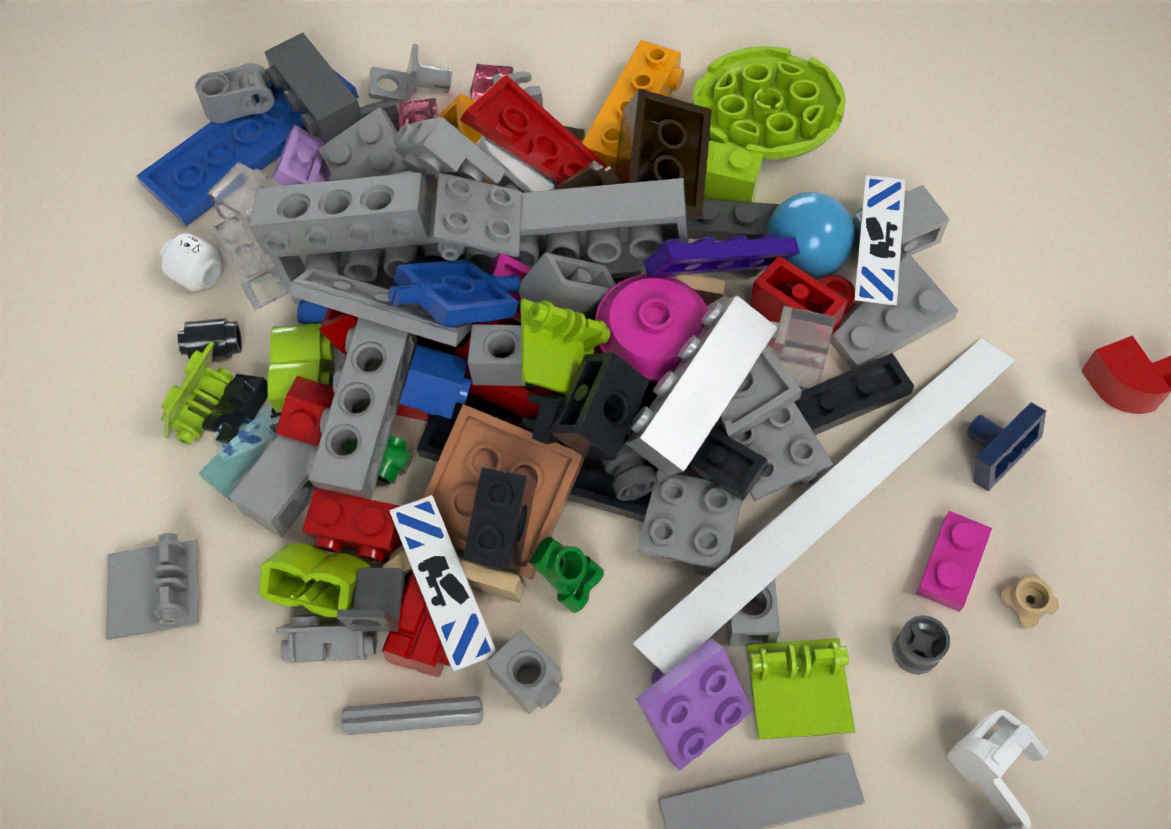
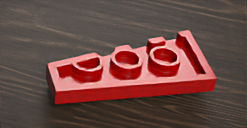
(527, 130)

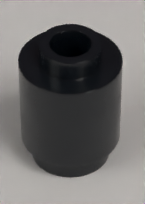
(222, 333)

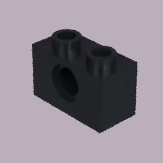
(600, 406)
(500, 518)

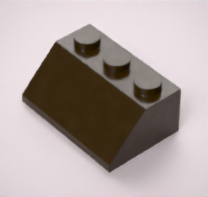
(664, 142)

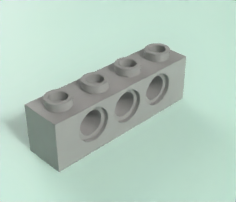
(341, 213)
(359, 471)

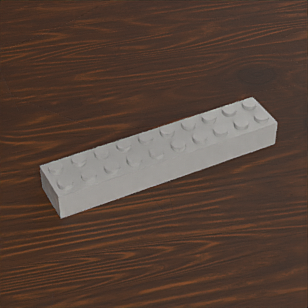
(592, 224)

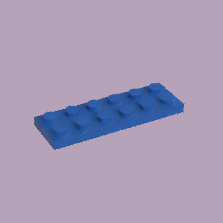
(198, 163)

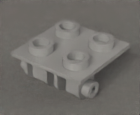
(475, 217)
(790, 448)
(690, 522)
(153, 588)

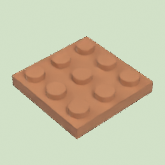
(492, 443)

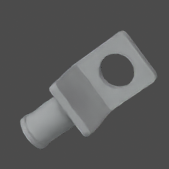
(416, 76)

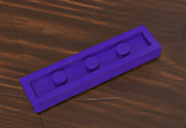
(718, 256)

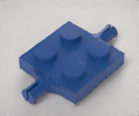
(455, 292)

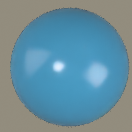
(821, 231)

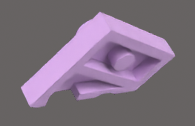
(301, 160)

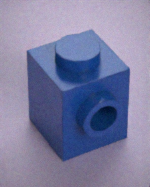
(435, 382)

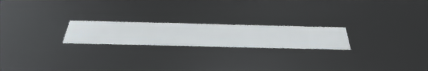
(819, 508)

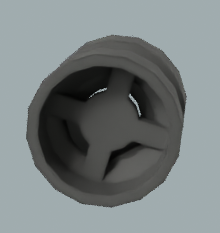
(630, 474)
(927, 637)

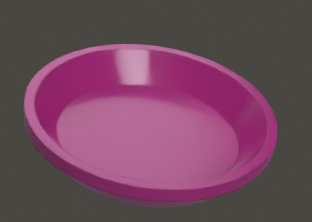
(650, 322)

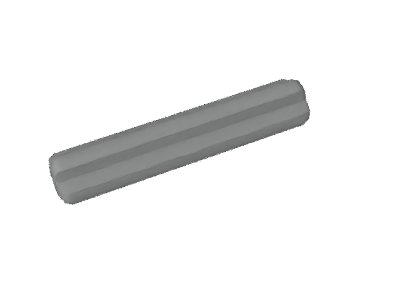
(412, 715)

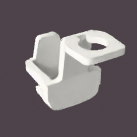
(988, 760)

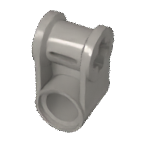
(231, 96)

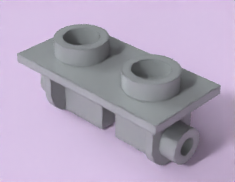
(308, 640)

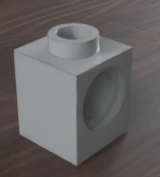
(485, 345)
(756, 629)
(516, 655)

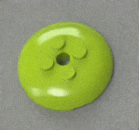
(771, 101)

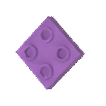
(694, 703)

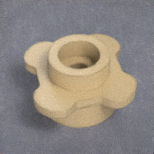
(1035, 588)

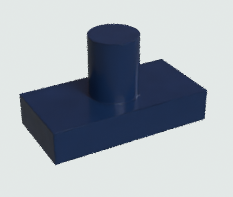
(1004, 445)

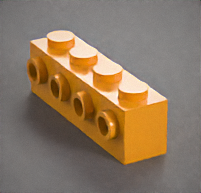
(650, 69)

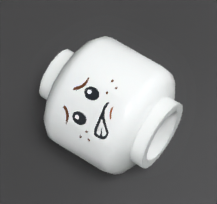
(191, 262)

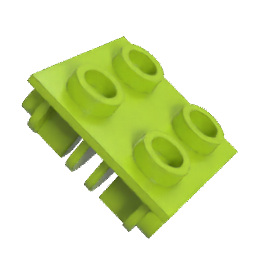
(556, 343)
(201, 385)
(800, 688)

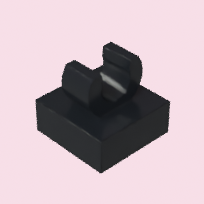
(548, 410)

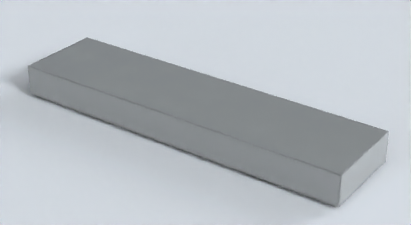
(371, 304)
(768, 797)

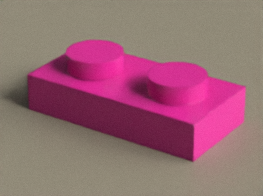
(954, 561)

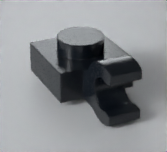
(240, 402)

